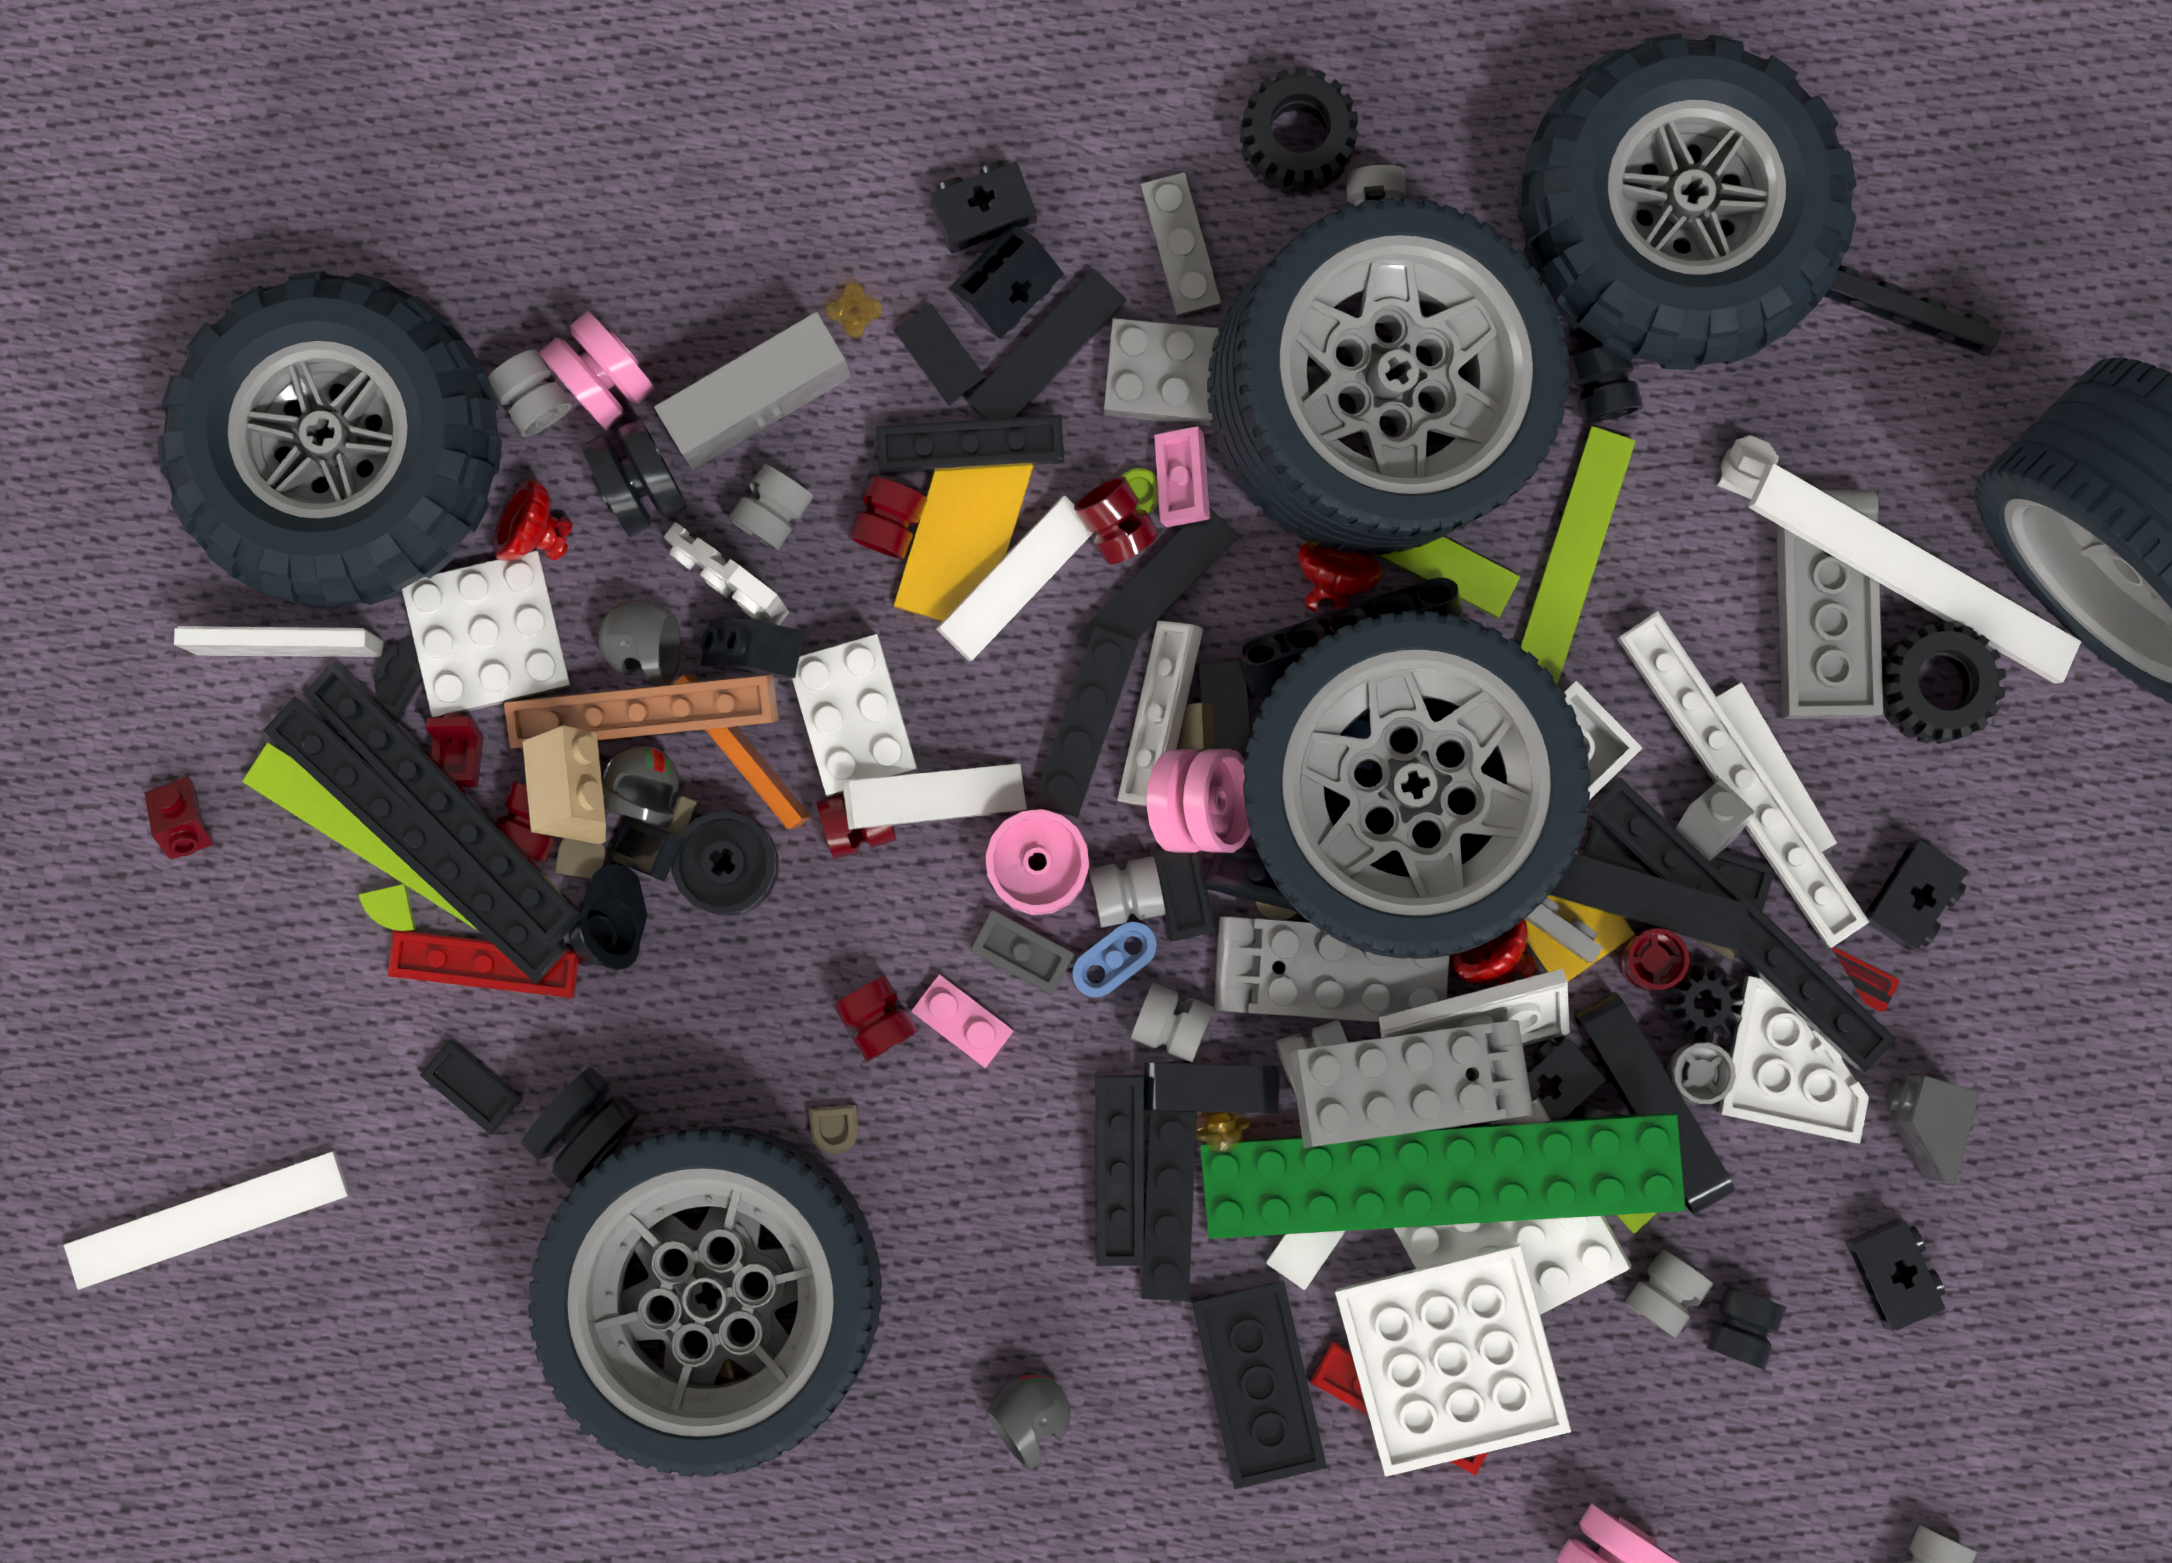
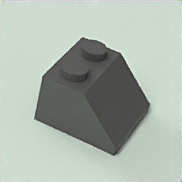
(1933, 1123)

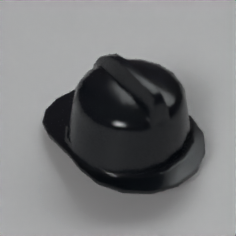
(611, 920)

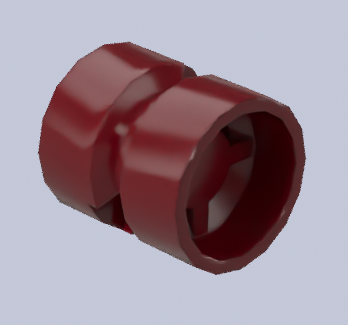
(887, 517)
(1114, 517)
(518, 825)
(837, 833)
(1654, 959)
(875, 1018)

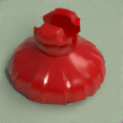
(529, 525)
(1336, 574)
(1497, 958)

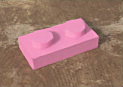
(1182, 476)
(962, 1021)

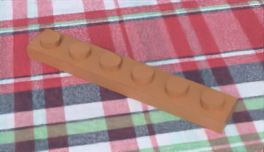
(648, 709)

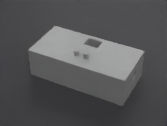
(754, 391)

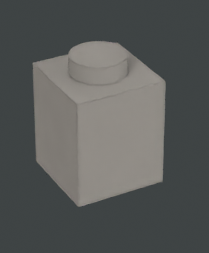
(1714, 820)

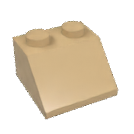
(565, 784)

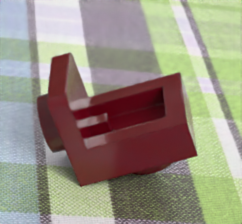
(457, 747)
(177, 818)

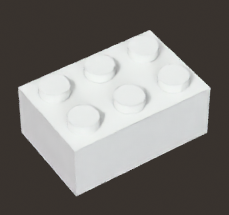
(852, 714)

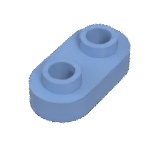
(1113, 958)

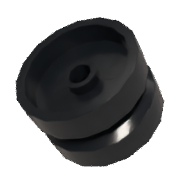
(630, 478)
(698, 860)
(575, 1122)

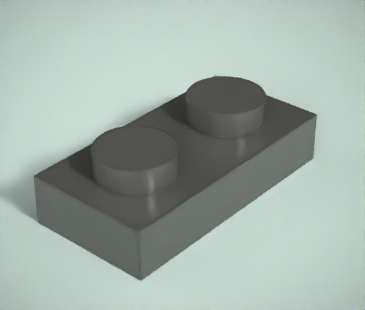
(1022, 952)

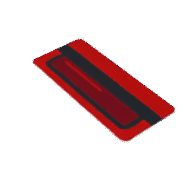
(1871, 983)

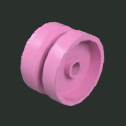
(597, 370)
(1198, 801)
(1017, 842)
(1618, 1540)

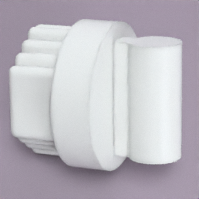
(1745, 465)

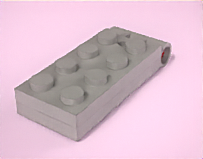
(1164, 372)
(1828, 627)
(1318, 975)
(1410, 1083)

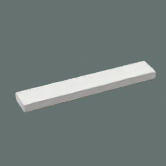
(206, 1220)

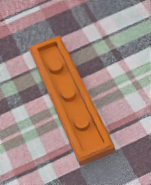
(757, 772)

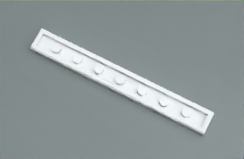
(1913, 573)
(1730, 758)

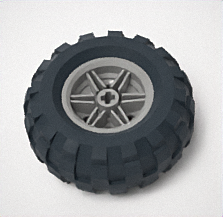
(1626, 277)
(363, 533)

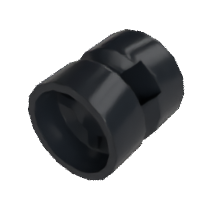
(1605, 385)
(1746, 1327)

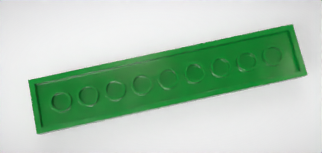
(1447, 1177)

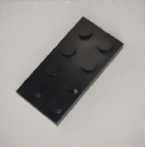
(1259, 1384)

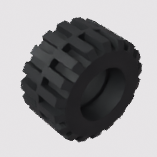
(1292, 168)
(1977, 671)

